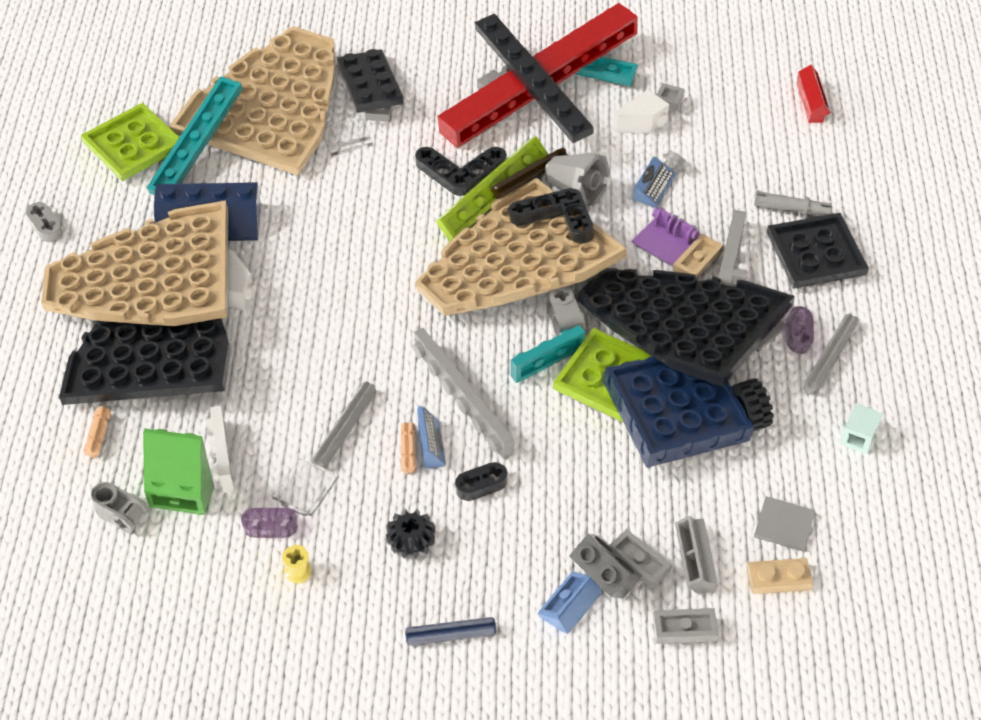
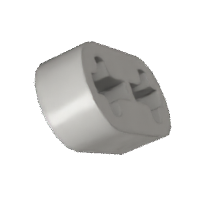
(48, 219)

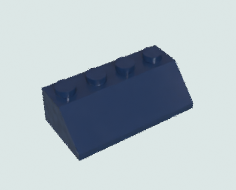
(241, 198)

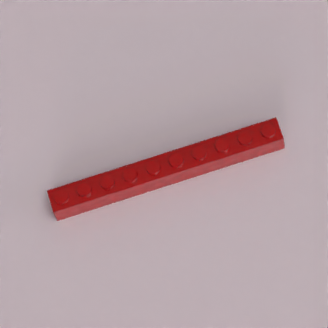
(559, 60)

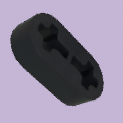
(481, 481)

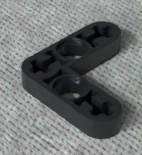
(457, 174)
(562, 202)

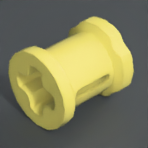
(296, 564)

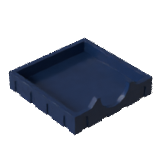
(674, 412)

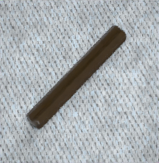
(524, 175)

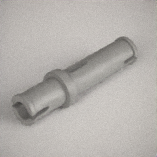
(792, 204)

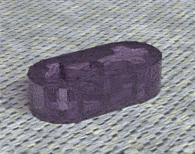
(794, 328)
(269, 522)

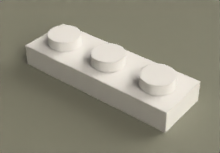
(219, 449)

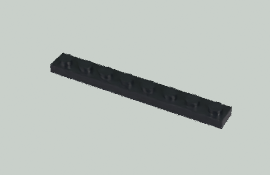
(534, 78)

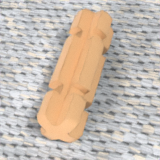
(97, 432)
(408, 448)

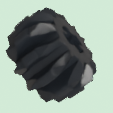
(410, 533)

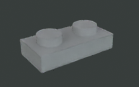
(642, 557)
(685, 625)

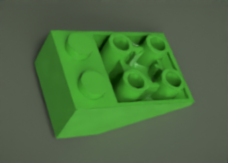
(176, 471)

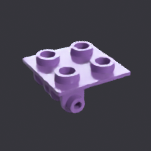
(666, 236)

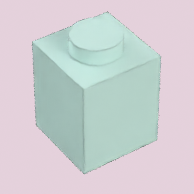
(861, 428)

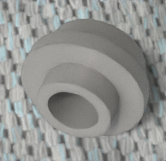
(674, 160)

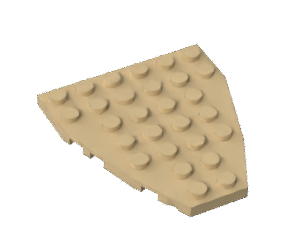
(281, 104)
(512, 262)
(152, 276)

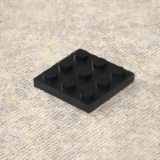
(817, 250)

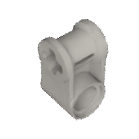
(564, 310)
(121, 509)

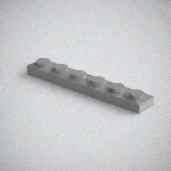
(466, 397)

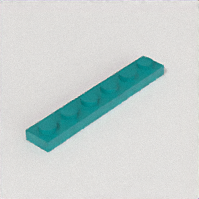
(197, 133)

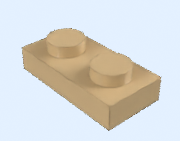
(698, 256)
(779, 576)

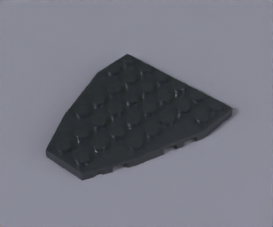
(684, 321)
(146, 362)

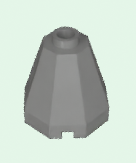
(580, 172)

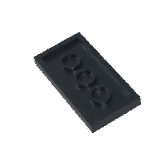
(369, 80)

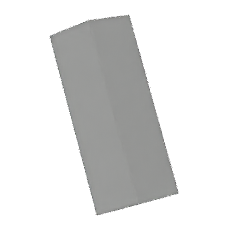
(696, 555)

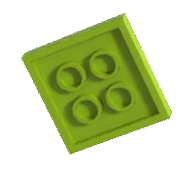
(131, 141)
(585, 370)

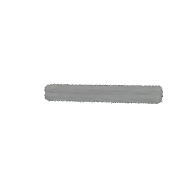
(830, 354)
(344, 425)

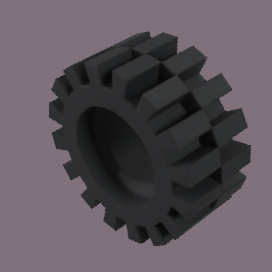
(755, 402)

